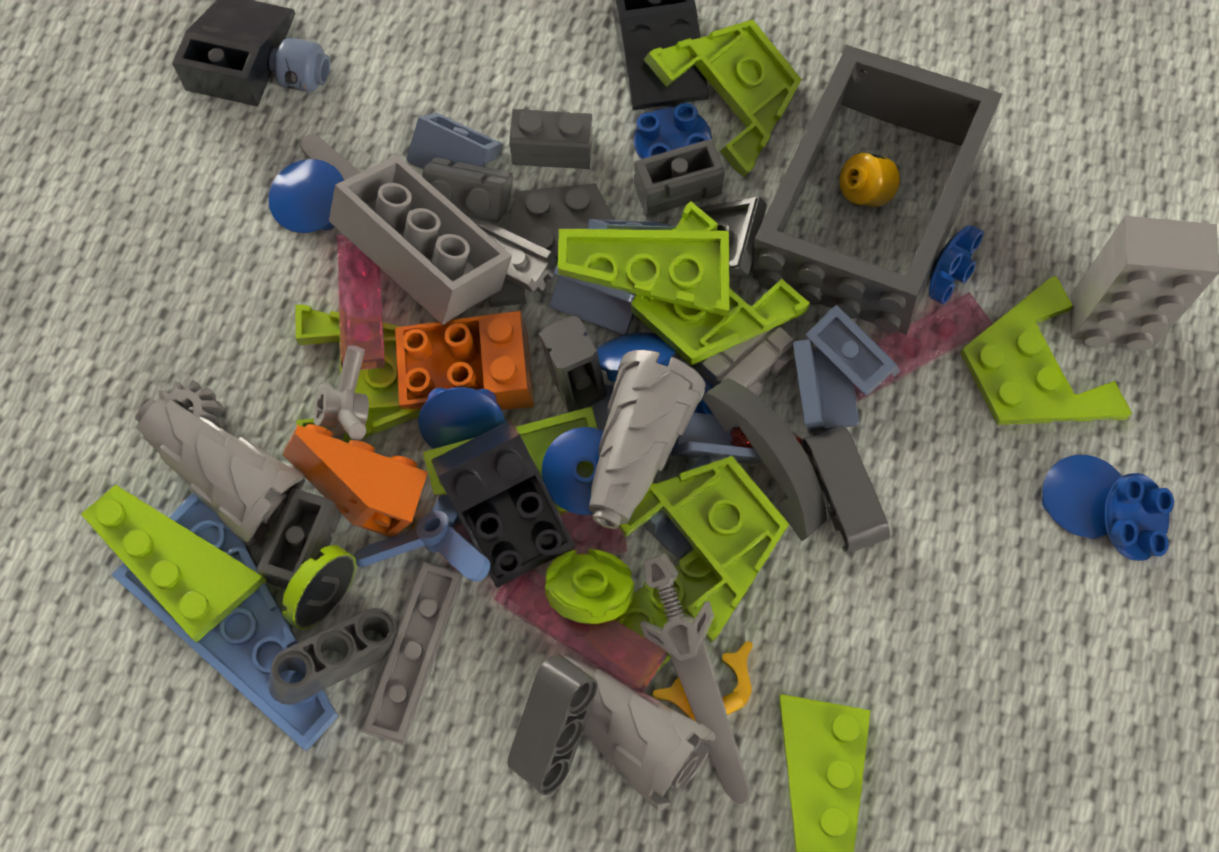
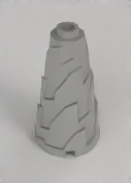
(643, 422)
(224, 472)
(644, 737)

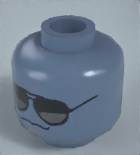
(299, 64)

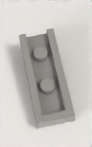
(528, 262)

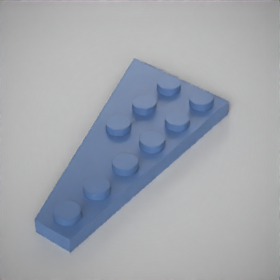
(245, 639)

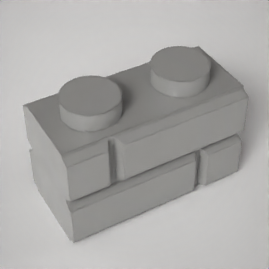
(751, 360)

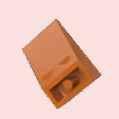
(466, 353)
(364, 485)

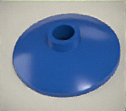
(561, 464)

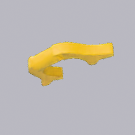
(733, 701)

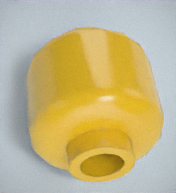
(869, 179)

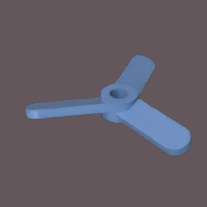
(437, 534)

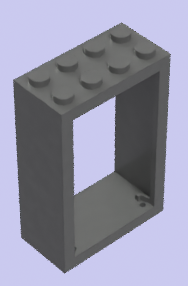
(905, 98)

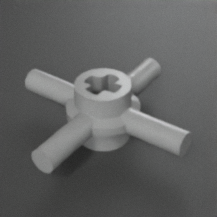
(342, 408)

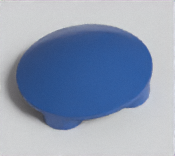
(669, 130)
(304, 195)
(954, 263)
(612, 351)
(458, 415)
(1077, 494)
(1138, 517)

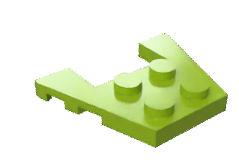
(747, 76)
(702, 334)
(1022, 375)
(378, 384)
(724, 522)

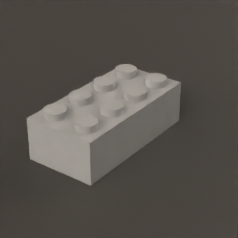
(419, 238)
(1144, 281)

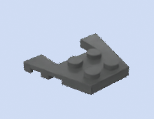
(540, 215)

